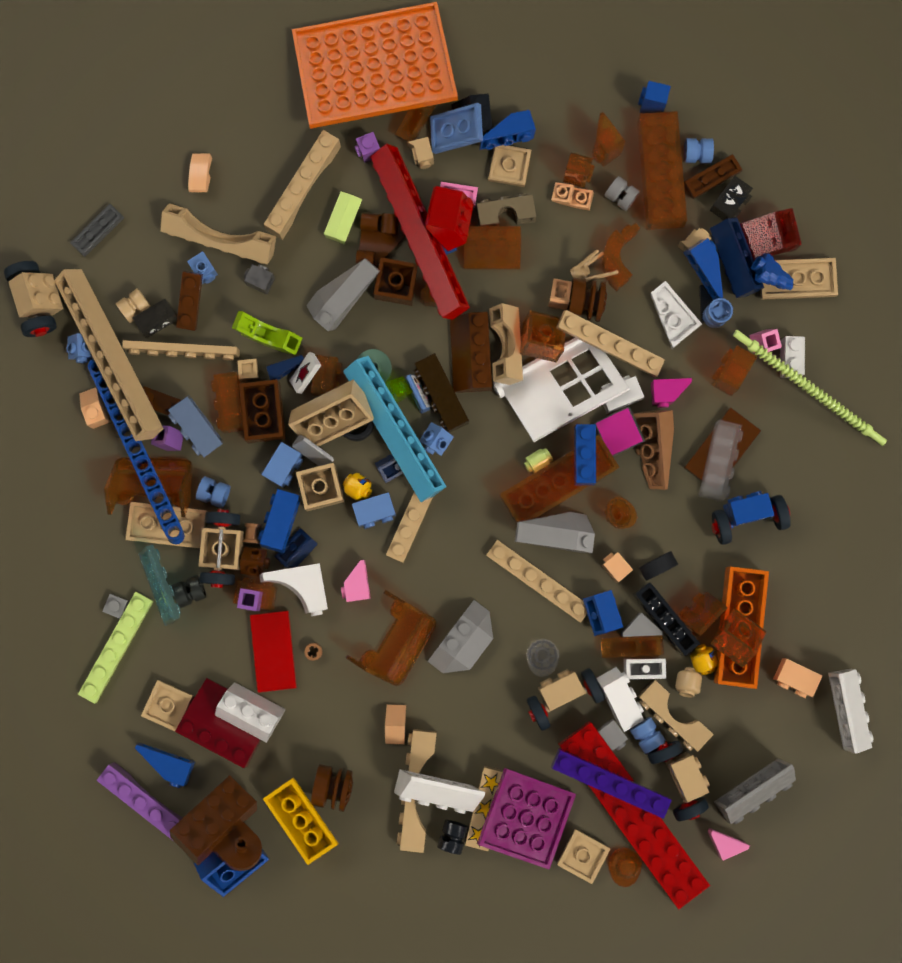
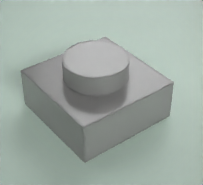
(115, 606)

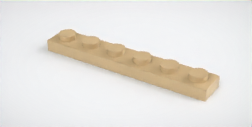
(610, 343)
(188, 350)
(538, 580)

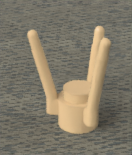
(582, 269)

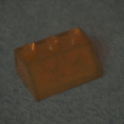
(493, 247)

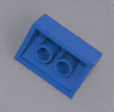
(221, 877)

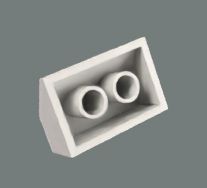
(249, 711)

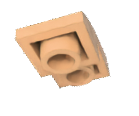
(199, 172)
(573, 197)

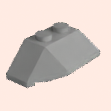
(464, 641)

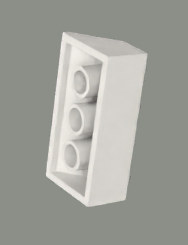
(850, 710)
(437, 791)

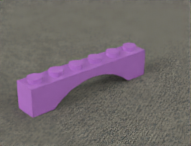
(130, 792)

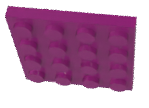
(526, 818)

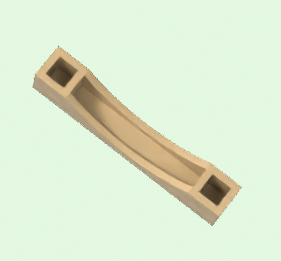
(316, 161)
(181, 223)
(413, 831)

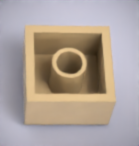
(320, 487)

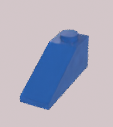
(705, 263)
(169, 766)

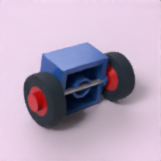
(752, 508)

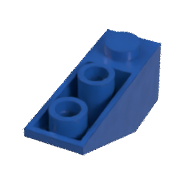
(512, 129)

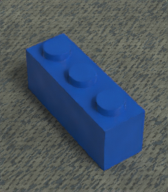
(585, 454)
(279, 520)

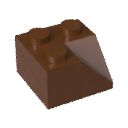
(396, 281)

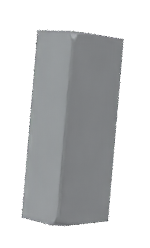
(312, 451)

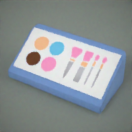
(418, 394)

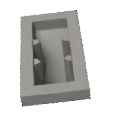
(641, 627)

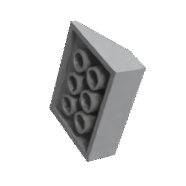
(756, 790)

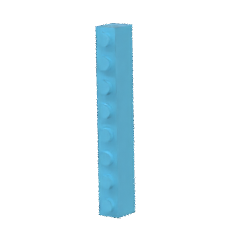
(396, 430)

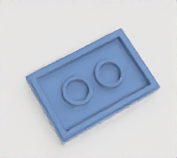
(456, 128)

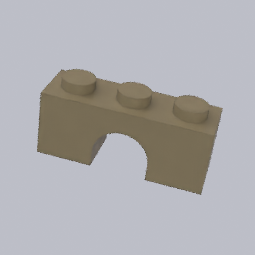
(521, 207)

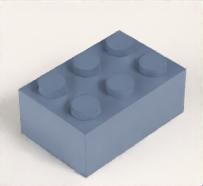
(195, 426)

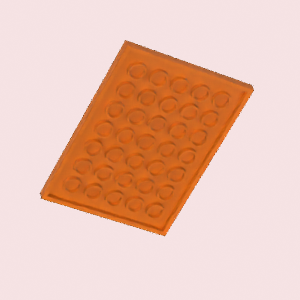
(374, 65)

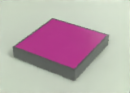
(620, 431)

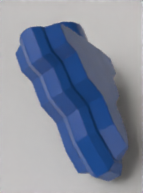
(771, 273)

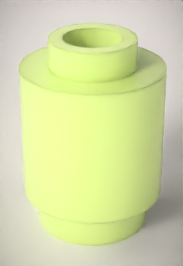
(538, 460)

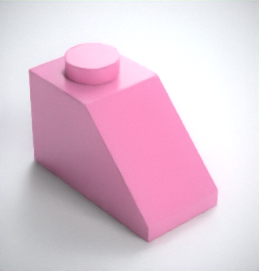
(356, 585)

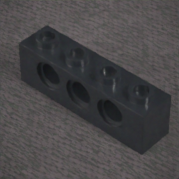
(666, 619)

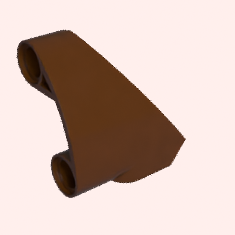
(378, 236)

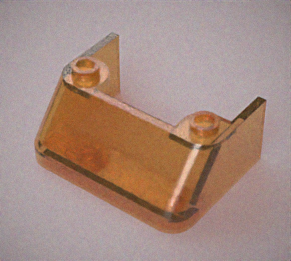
(125, 484)
(401, 644)

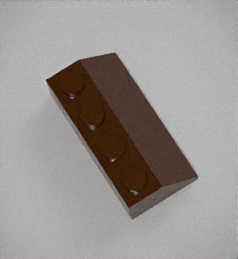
(471, 353)

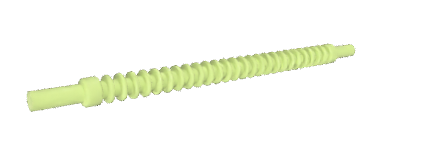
(753, 346)

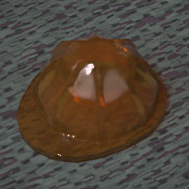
(620, 513)
(625, 866)

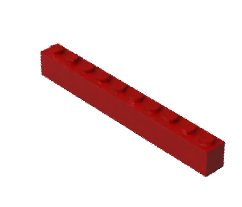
(412, 217)

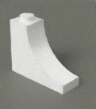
(305, 583)

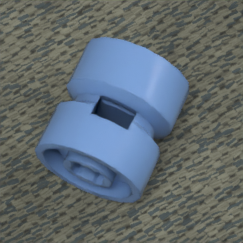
(698, 150)
(717, 313)
(219, 495)
(647, 735)

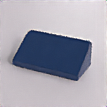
(388, 468)
(296, 549)

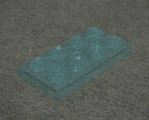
(161, 590)

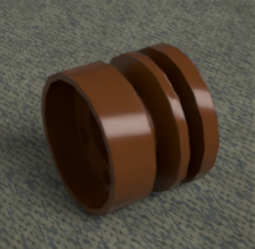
(587, 298)
(332, 787)

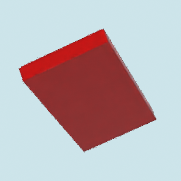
(273, 651)

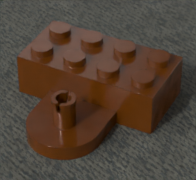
(220, 828)

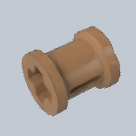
(252, 533)

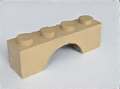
(506, 323)
(656, 698)

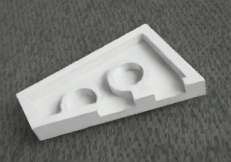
(674, 314)

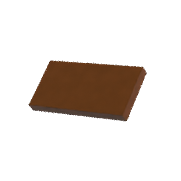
(697, 463)

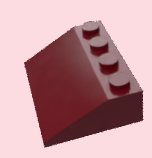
(214, 733)

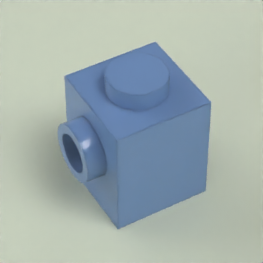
(202, 265)

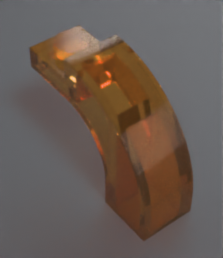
(612, 260)

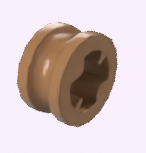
(307, 650)

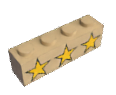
(488, 783)

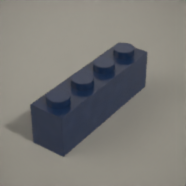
(735, 257)

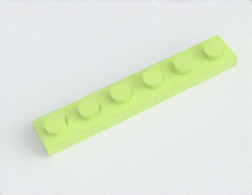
(115, 647)

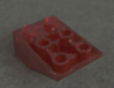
(772, 233)

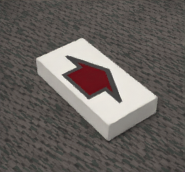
(305, 372)

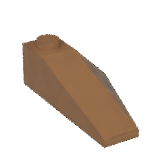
(657, 449)

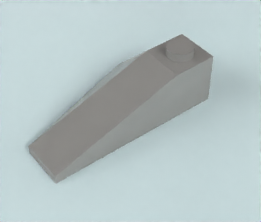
(561, 531)

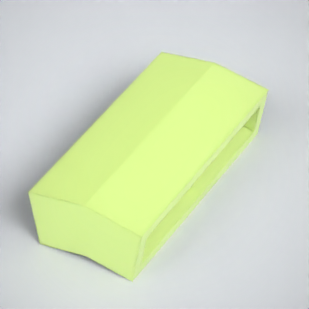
(342, 217)

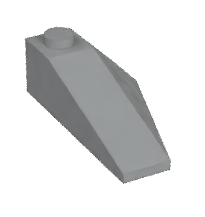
(339, 296)

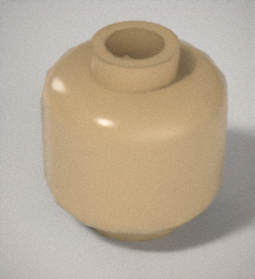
(688, 682)

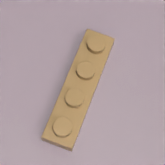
(408, 528)

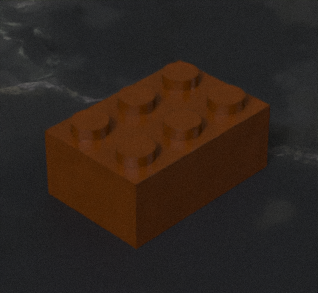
(262, 411)

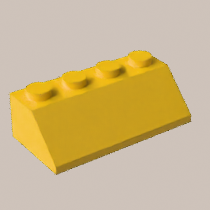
(300, 821)

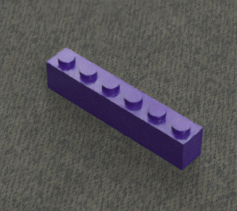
(611, 783)

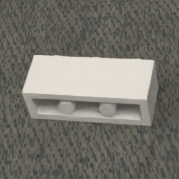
(621, 698)

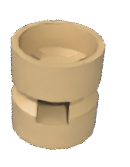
(133, 305)

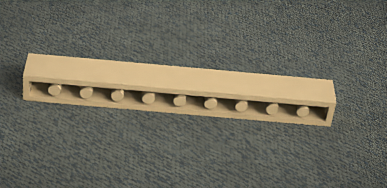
(108, 354)

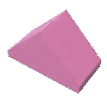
(726, 845)

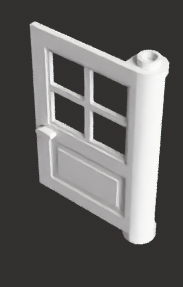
(541, 400)

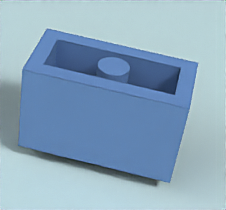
(283, 465)
(374, 510)

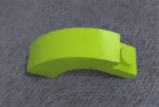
(266, 334)

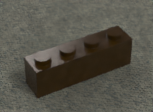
(441, 392)

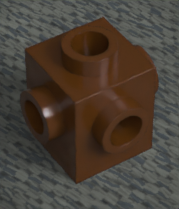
(254, 561)

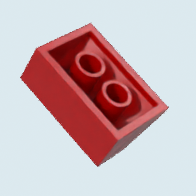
(449, 216)

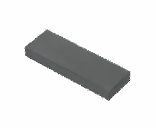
(97, 230)

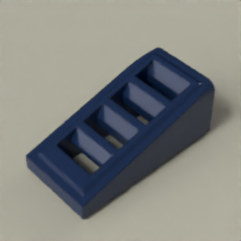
(282, 368)

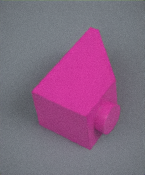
(666, 391)

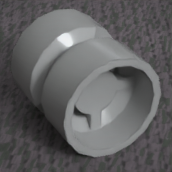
(617, 188)

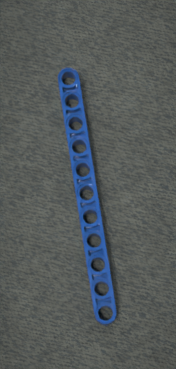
(138, 459)

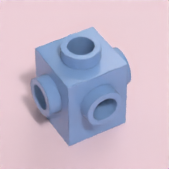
(78, 349)
(435, 439)

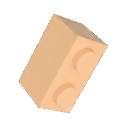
(797, 677)

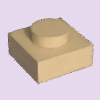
(248, 369)

